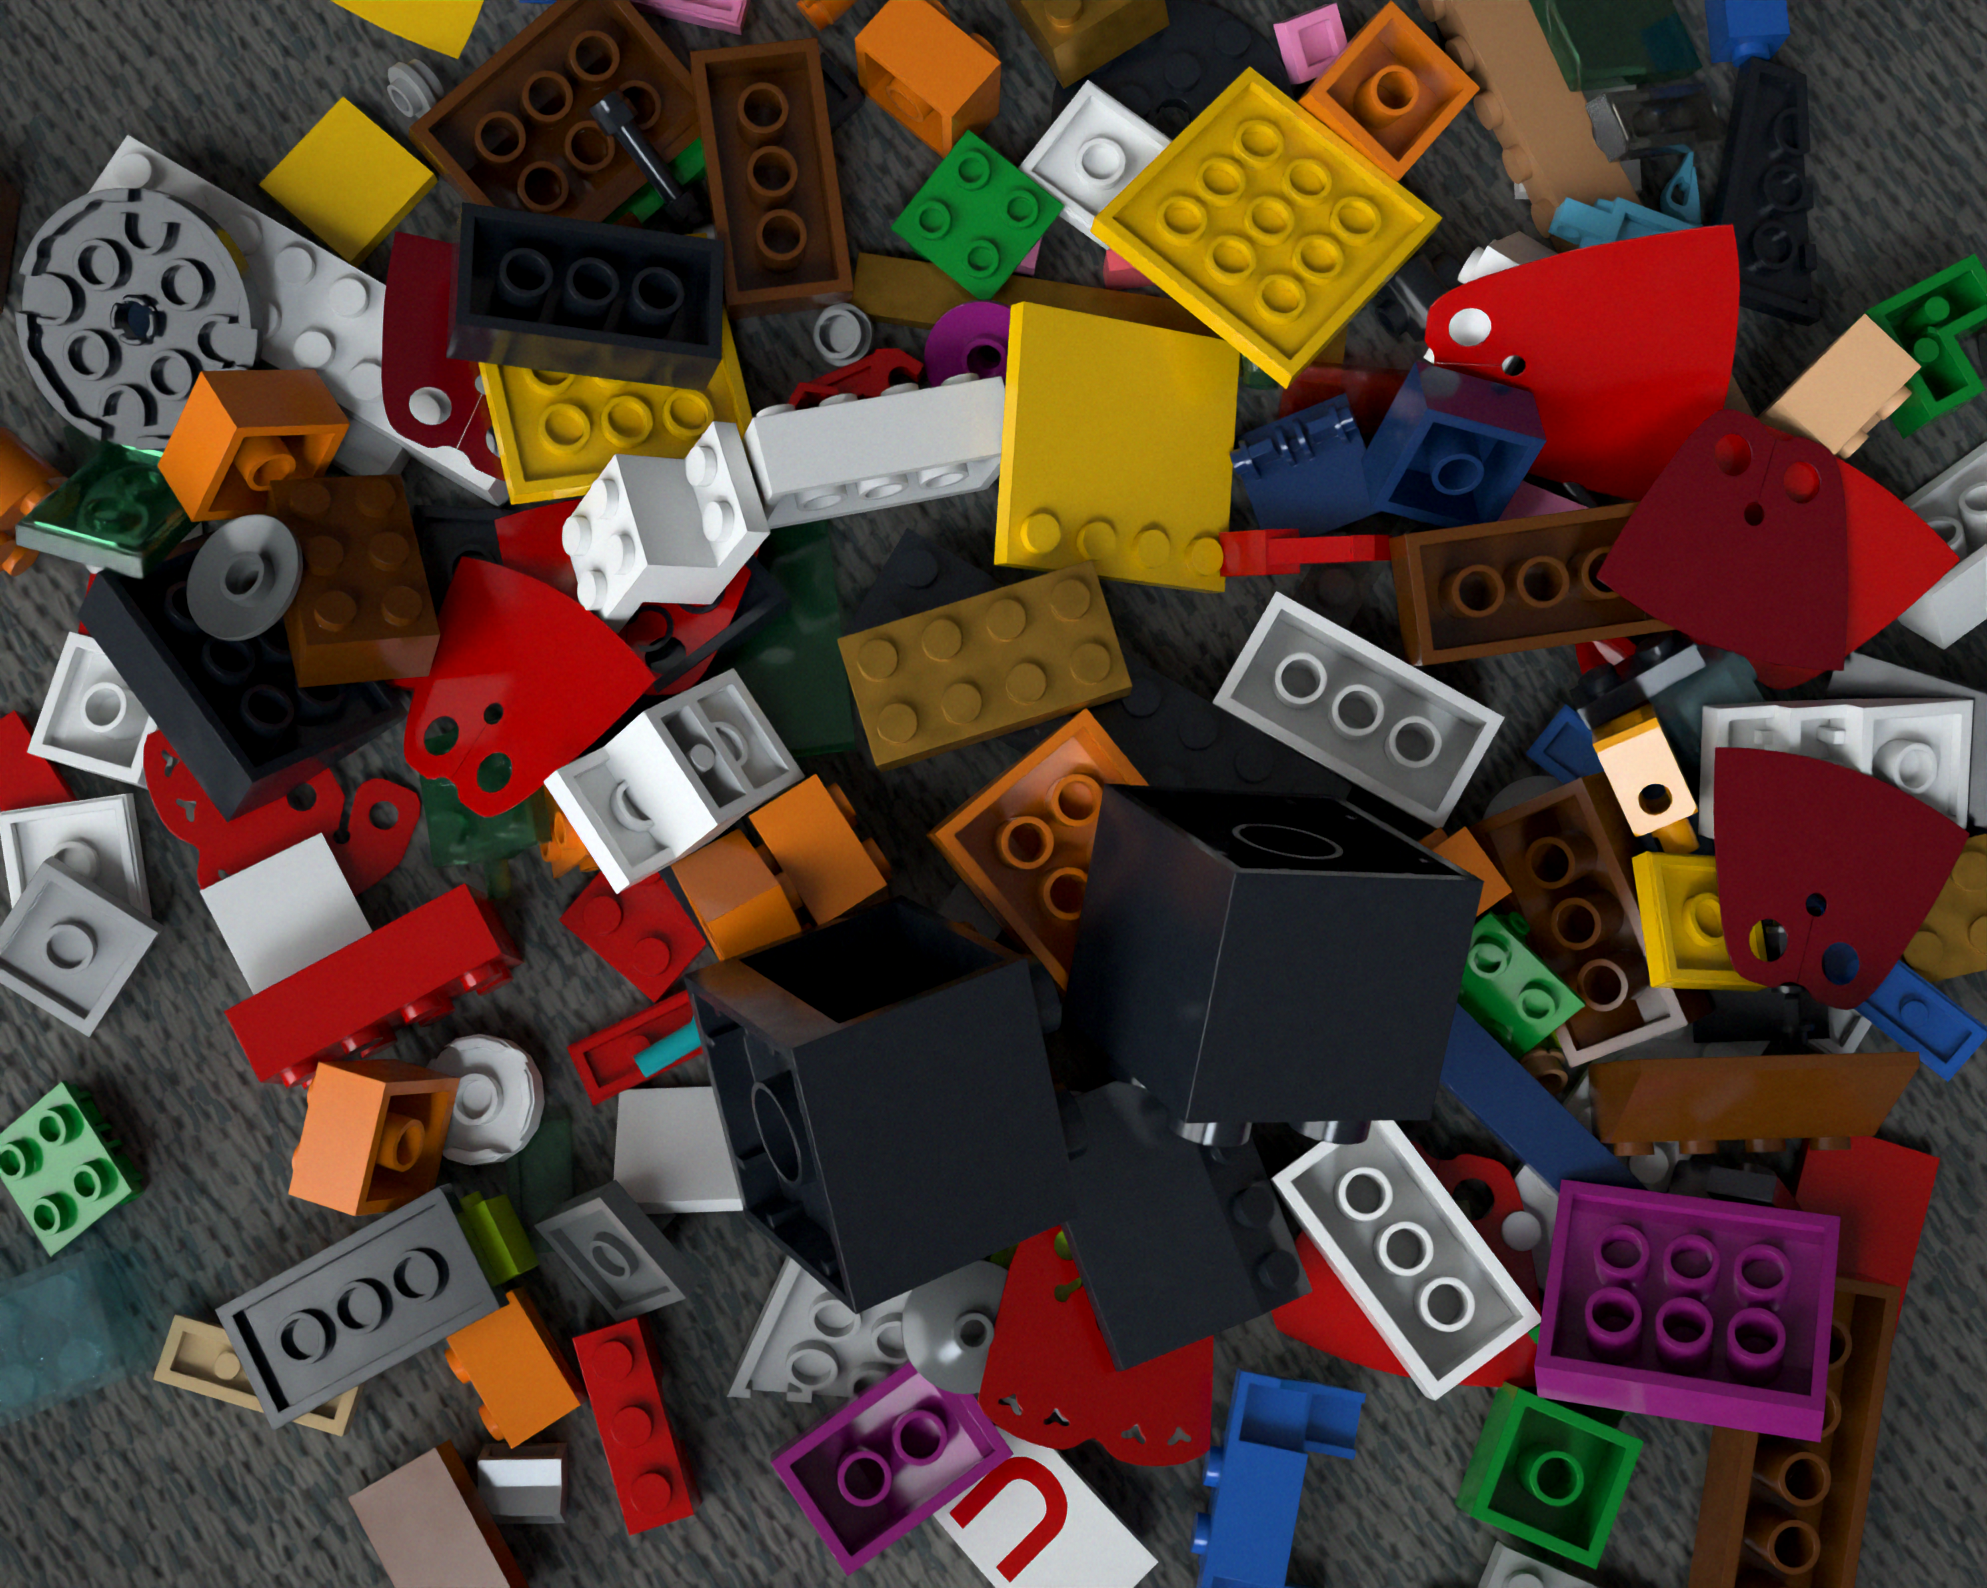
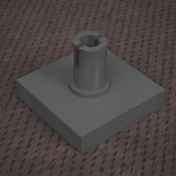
(618, 1251)

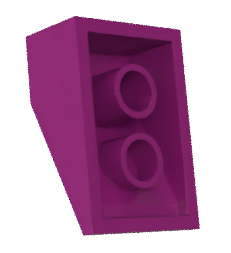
(887, 1462)

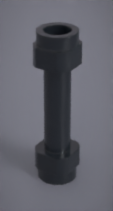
(616, 116)

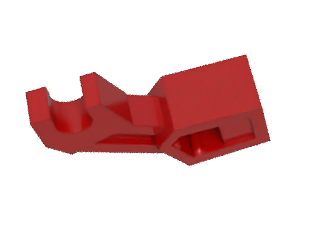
(863, 377)
(1283, 551)

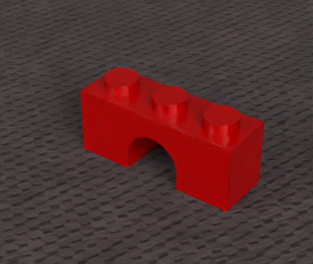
(634, 1424)

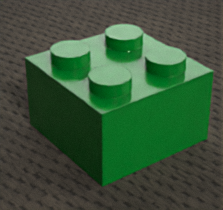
(1548, 1474)

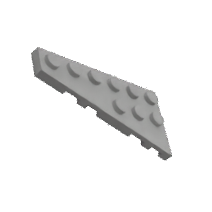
(818, 1346)

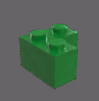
(1927, 326)

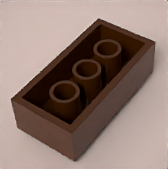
(772, 177)
(1511, 586)

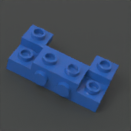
(1261, 1473)

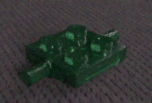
(465, 837)

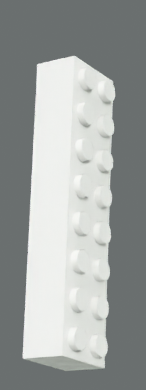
(313, 310)

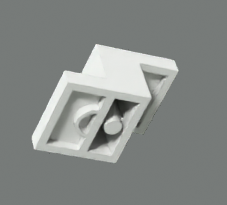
(665, 528)
(674, 779)

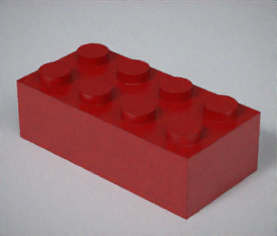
(376, 987)

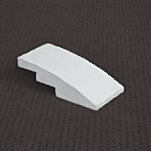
(1901, 741)

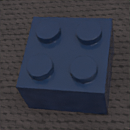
(1452, 448)

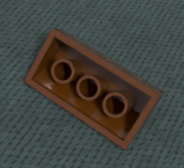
(1577, 891)

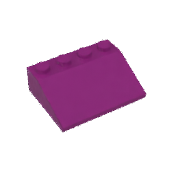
(1689, 1309)

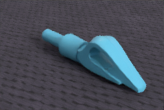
(1687, 181)

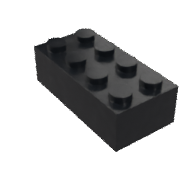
(585, 298)

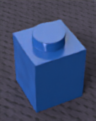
(1745, 29)

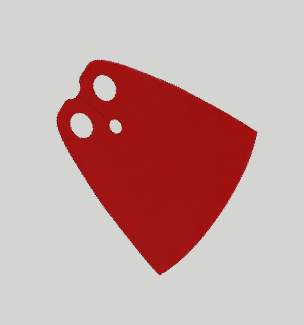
(1617, 347)

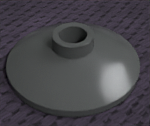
(244, 577)
(935, 1319)

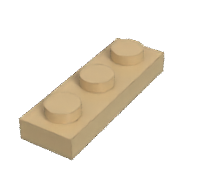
(204, 1361)

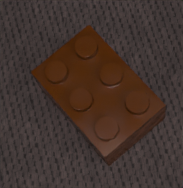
(362, 583)

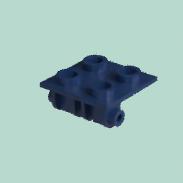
(1306, 470)

